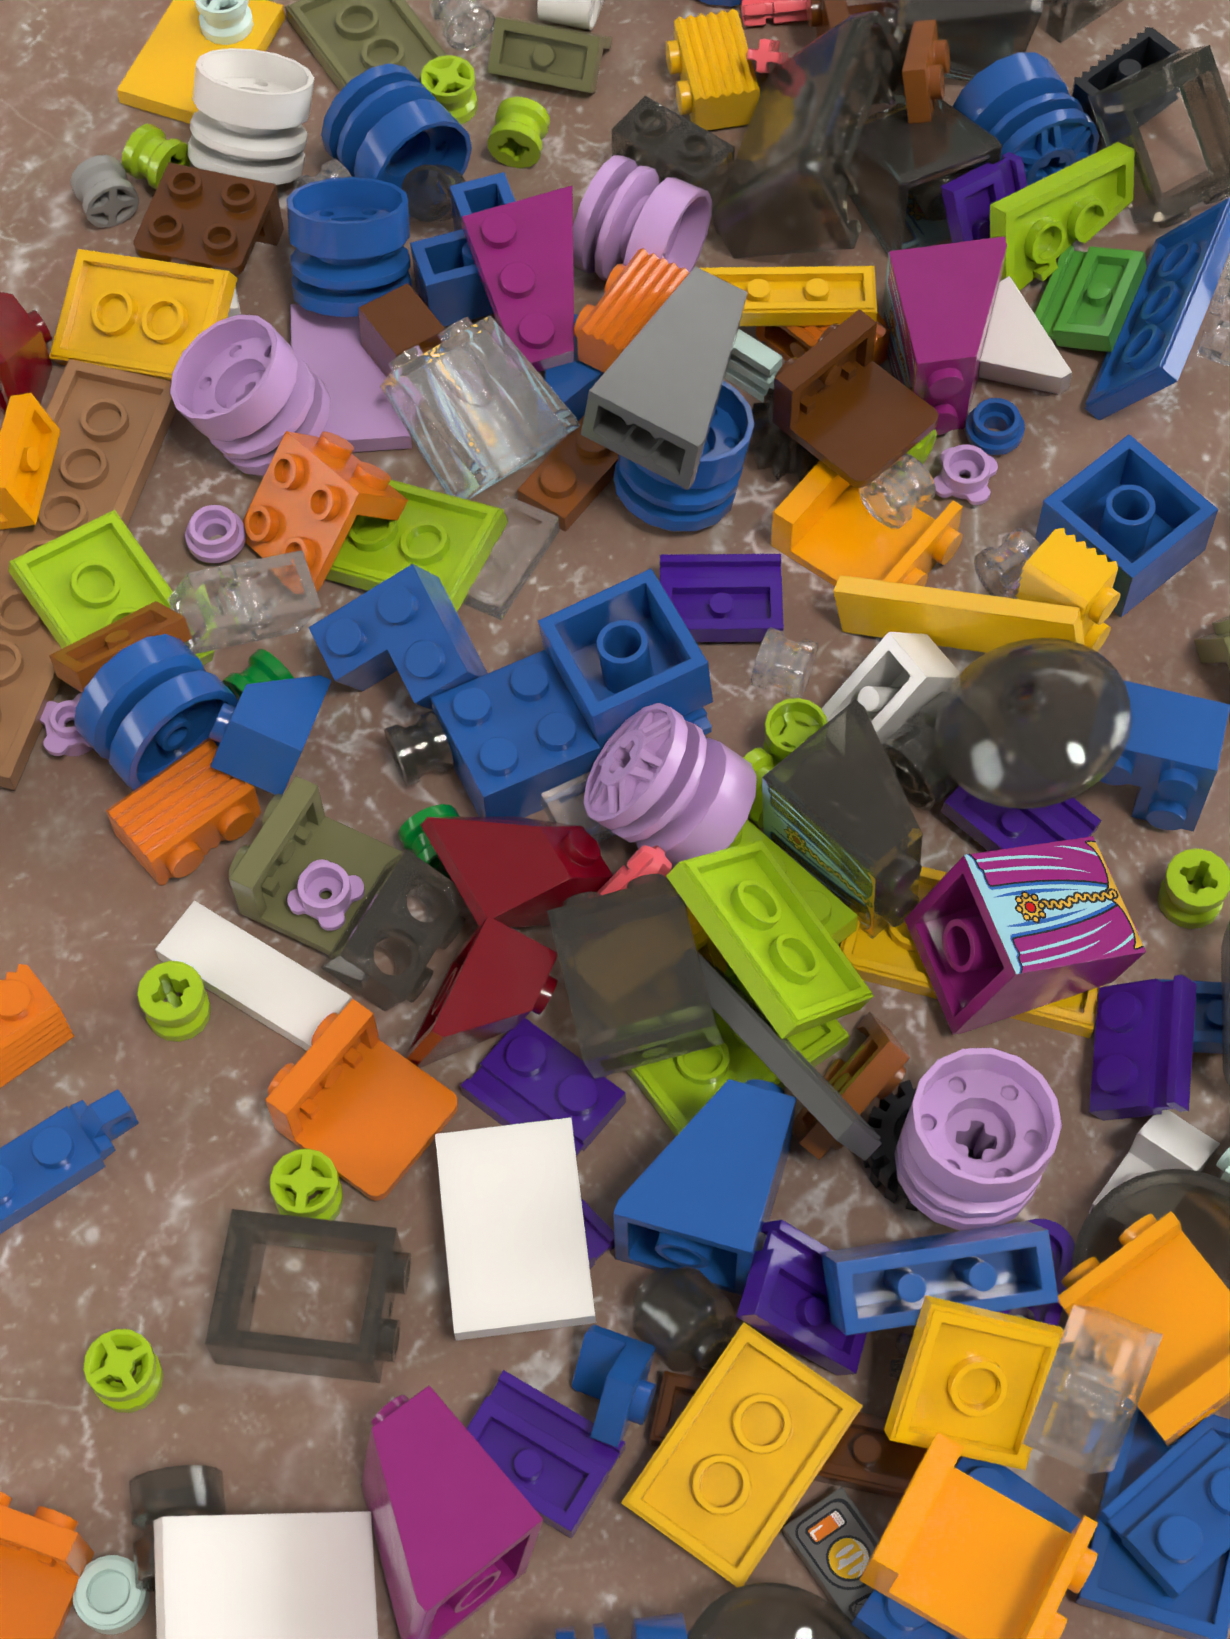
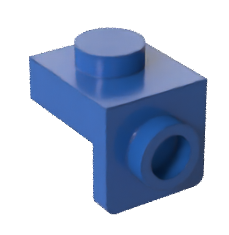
(616, 1373)

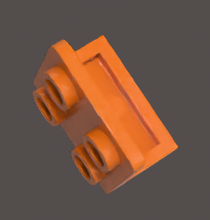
(313, 499)
(359, 1103)
(38, 1570)

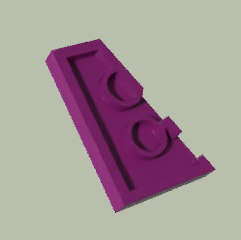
(528, 272)

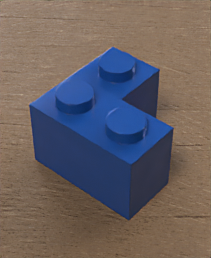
(444, 263)
(403, 628)
(1170, 755)

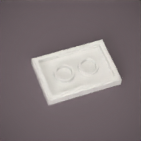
(514, 1229)
(265, 1576)

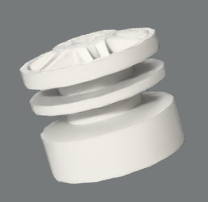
(250, 114)

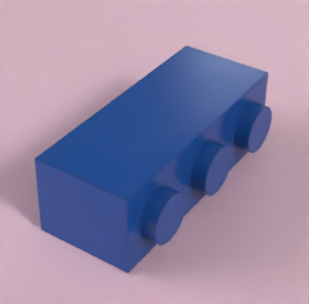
(977, 1267)

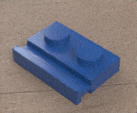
(1178, 1510)

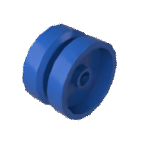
(150, 707)

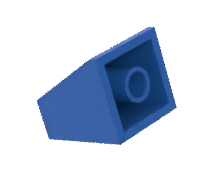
(711, 1187)

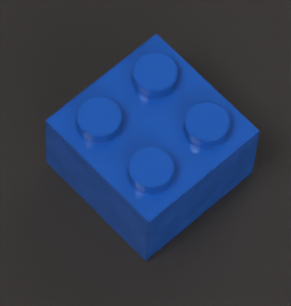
(1134, 515)
(626, 654)
(515, 736)

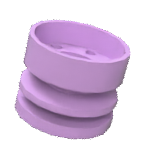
(632, 211)
(247, 390)
(669, 786)
(985, 1105)

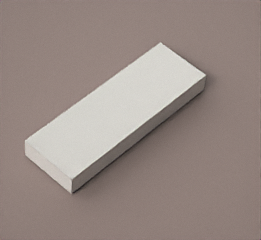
(252, 975)

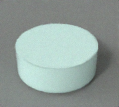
(108, 1595)

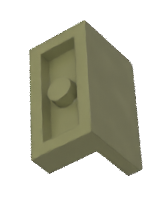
(546, 54)

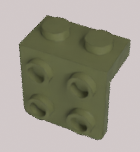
(291, 839)

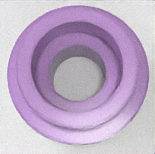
(214, 521)

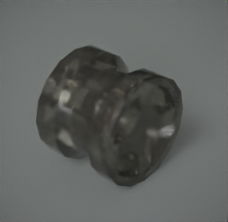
(424, 192)
(419, 748)

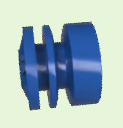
(1030, 114)
(390, 125)
(347, 243)
(716, 482)

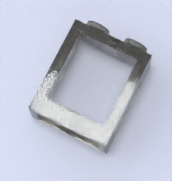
(1209, 113)
(238, 1282)

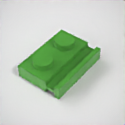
(1090, 296)

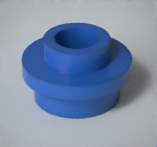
(995, 414)

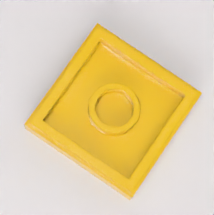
(972, 1381)

